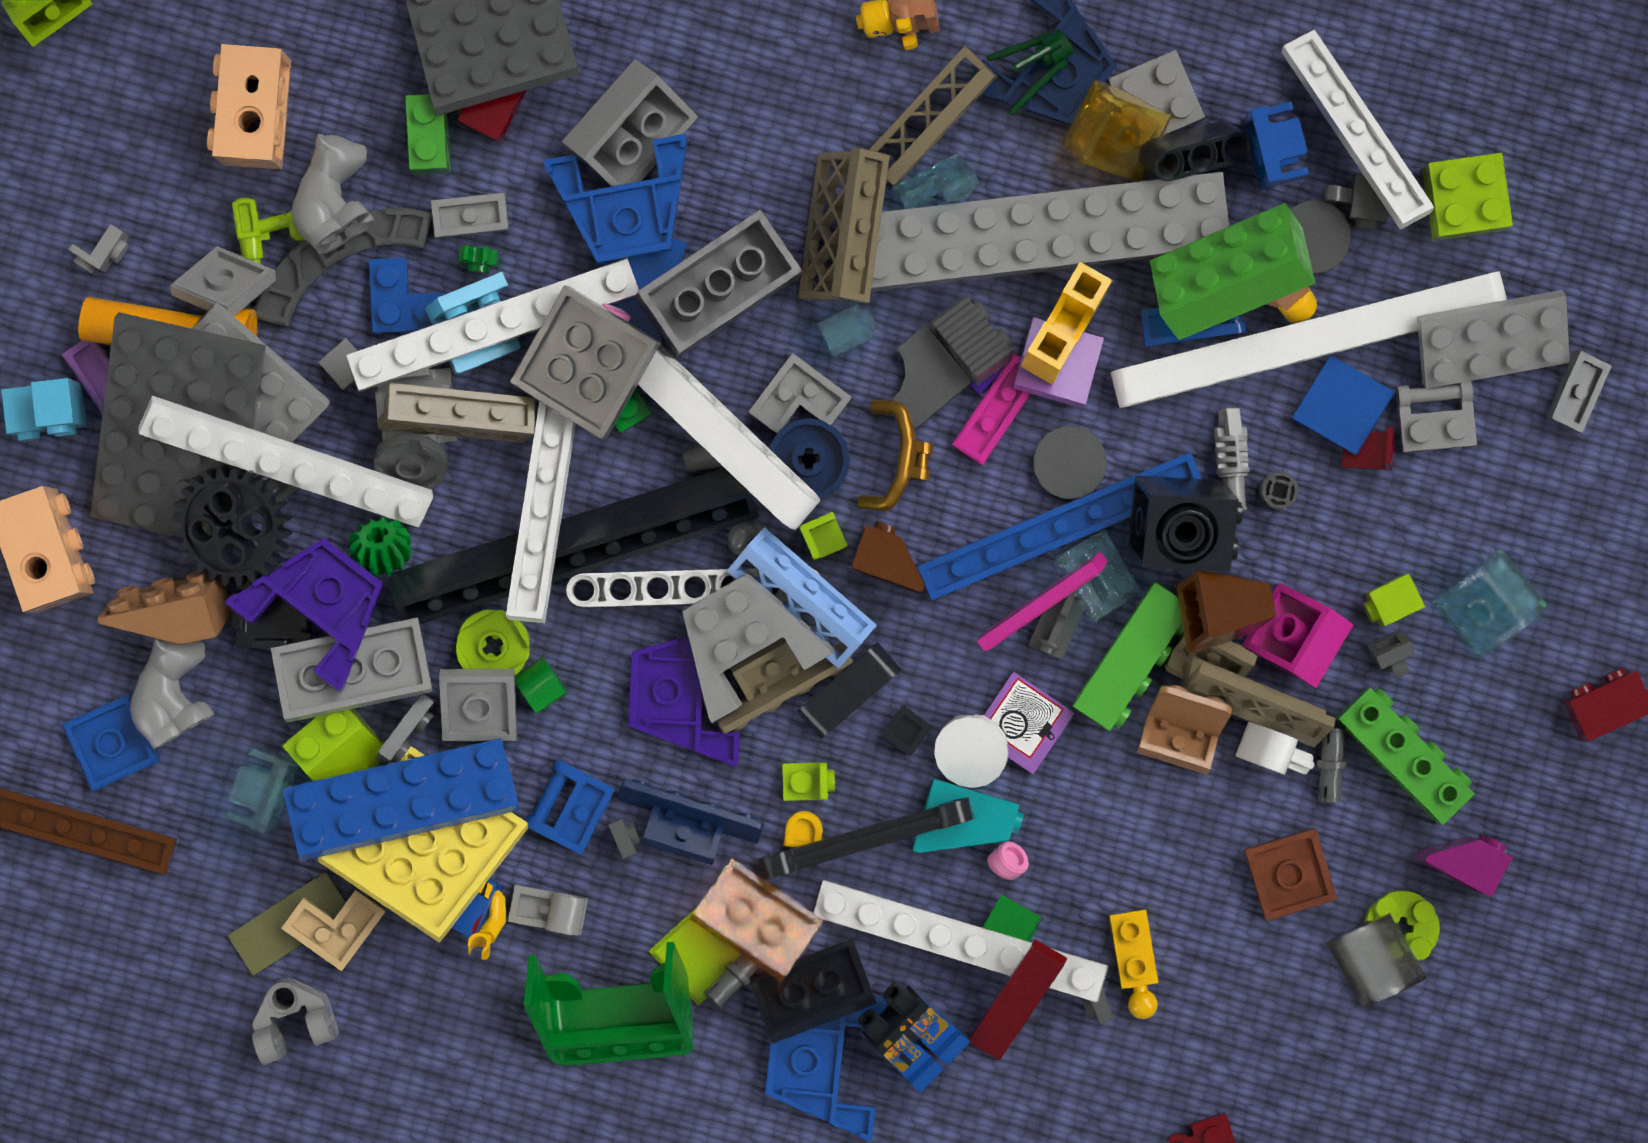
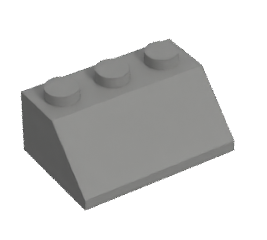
(621, 126)

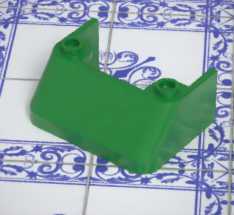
(611, 1021)

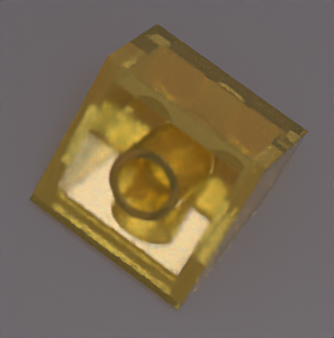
(1113, 129)

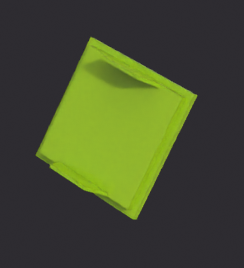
(700, 953)

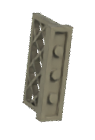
(859, 218)

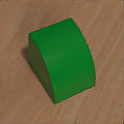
(540, 685)
(1013, 919)

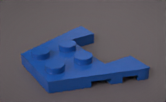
(628, 217)
(807, 1074)

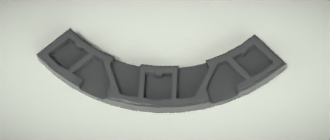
(305, 265)

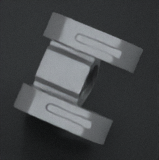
(319, 1019)

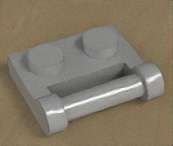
(1436, 429)

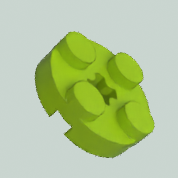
(493, 623)
(1418, 914)

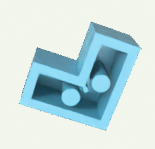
(44, 407)

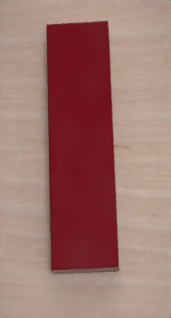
(1017, 999)

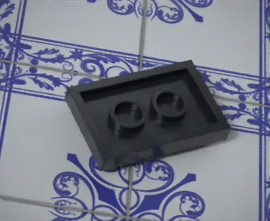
(813, 992)

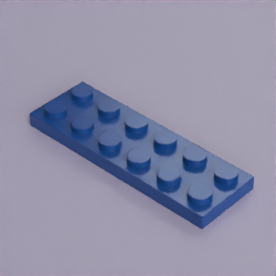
(400, 799)

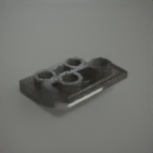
(1376, 960)

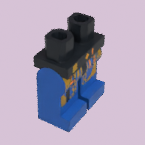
(902, 1025)

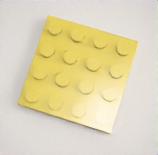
(431, 873)

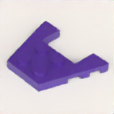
(326, 591)
(669, 701)

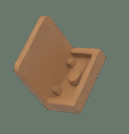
(1183, 728)

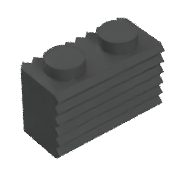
(972, 339)

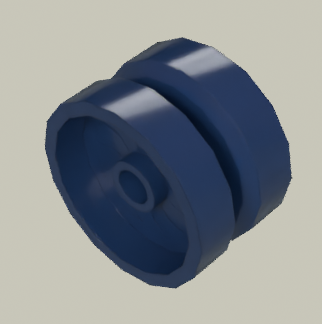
(822, 442)

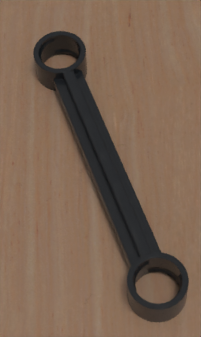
(866, 838)

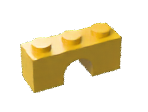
(1066, 323)

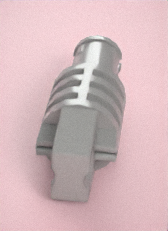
(1232, 452)

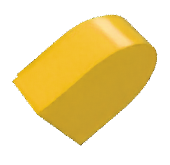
(802, 829)

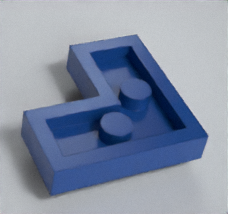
(391, 304)

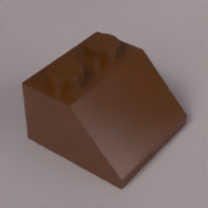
(886, 558)

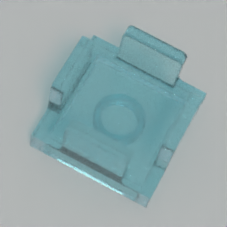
(262, 790)

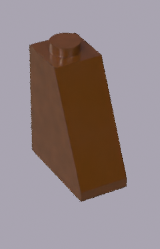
(1222, 608)

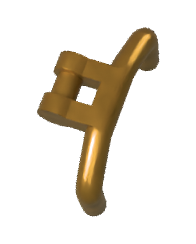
(911, 462)

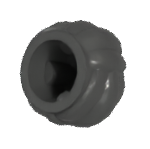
(742, 534)

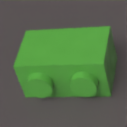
(426, 137)

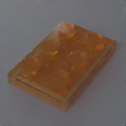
(756, 919)

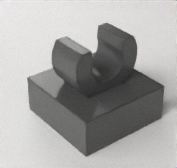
(1391, 652)

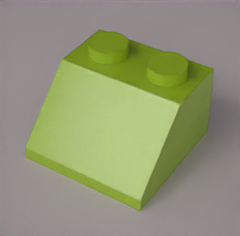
(334, 745)

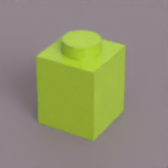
(1392, 600)

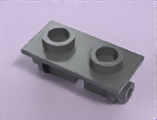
(1058, 625)

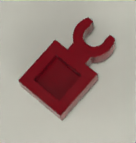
(1207, 1130)

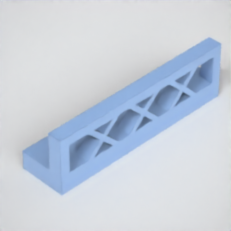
(805, 593)

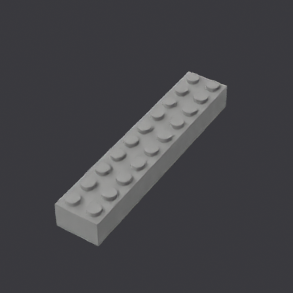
(1046, 231)

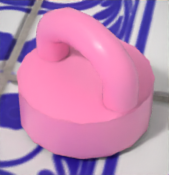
(1008, 861)

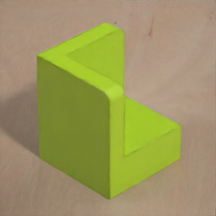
(823, 536)

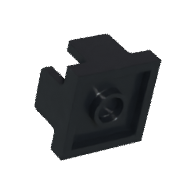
(274, 628)

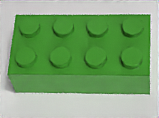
(1232, 271)

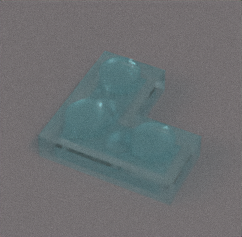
(949, 178)

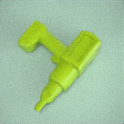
(252, 231)

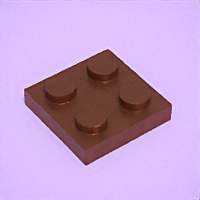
(1290, 874)

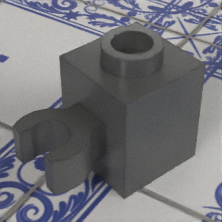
(1362, 201)

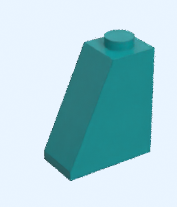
(993, 819)

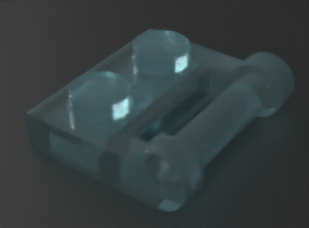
(1113, 583)

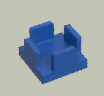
(1275, 145)

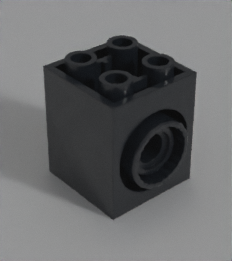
(1184, 523)

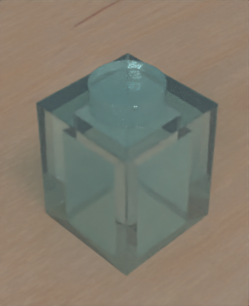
(847, 330)

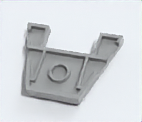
(736, 625)

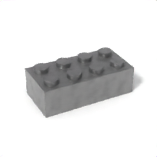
(718, 284)

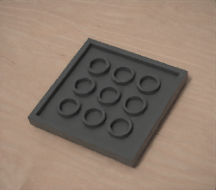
(489, 48)

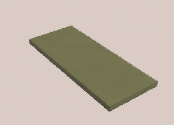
(263, 940)

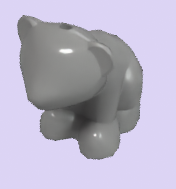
(318, 205)
(158, 703)

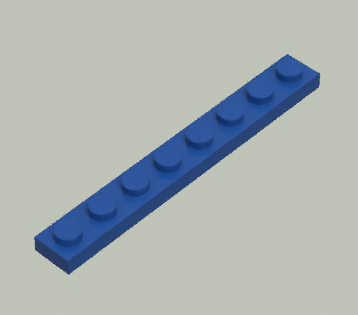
(1042, 532)

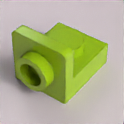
(807, 781)

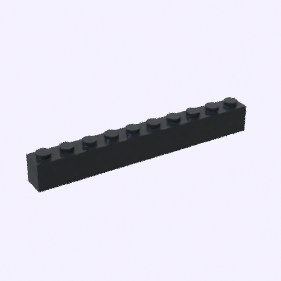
(583, 544)

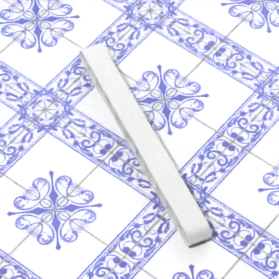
(1298, 341)

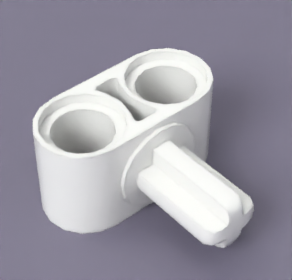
(1273, 750)

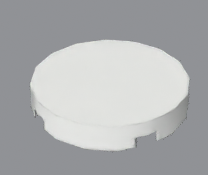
(971, 750)

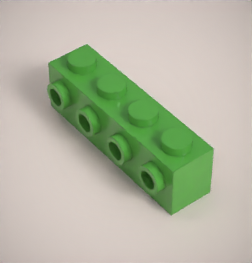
(1130, 658)
(1404, 755)

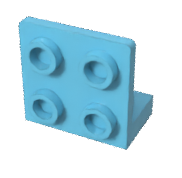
(465, 301)

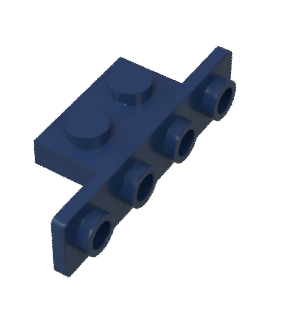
(687, 825)

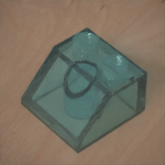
(1490, 603)

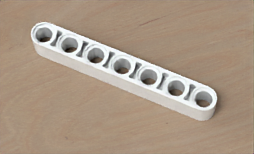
(728, 440)
(639, 587)

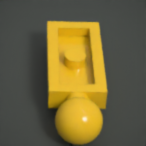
(1135, 960)

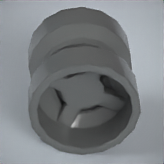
(1272, 493)

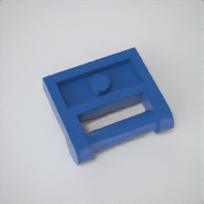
(581, 811)

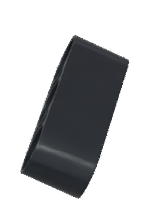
(1180, 146)
(849, 690)

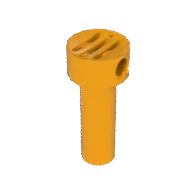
(98, 317)

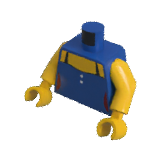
(483, 918)

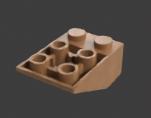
(171, 609)

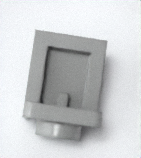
(109, 249)

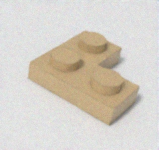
(335, 937)

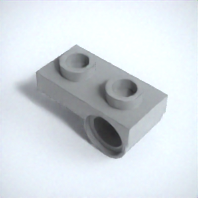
(548, 910)

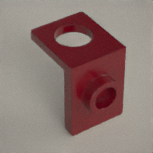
(1375, 453)

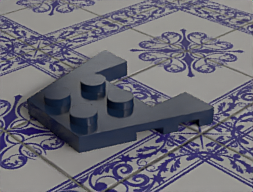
(1067, 89)

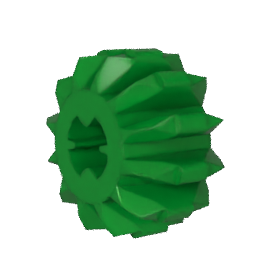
(380, 546)

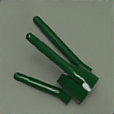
(1050, 49)

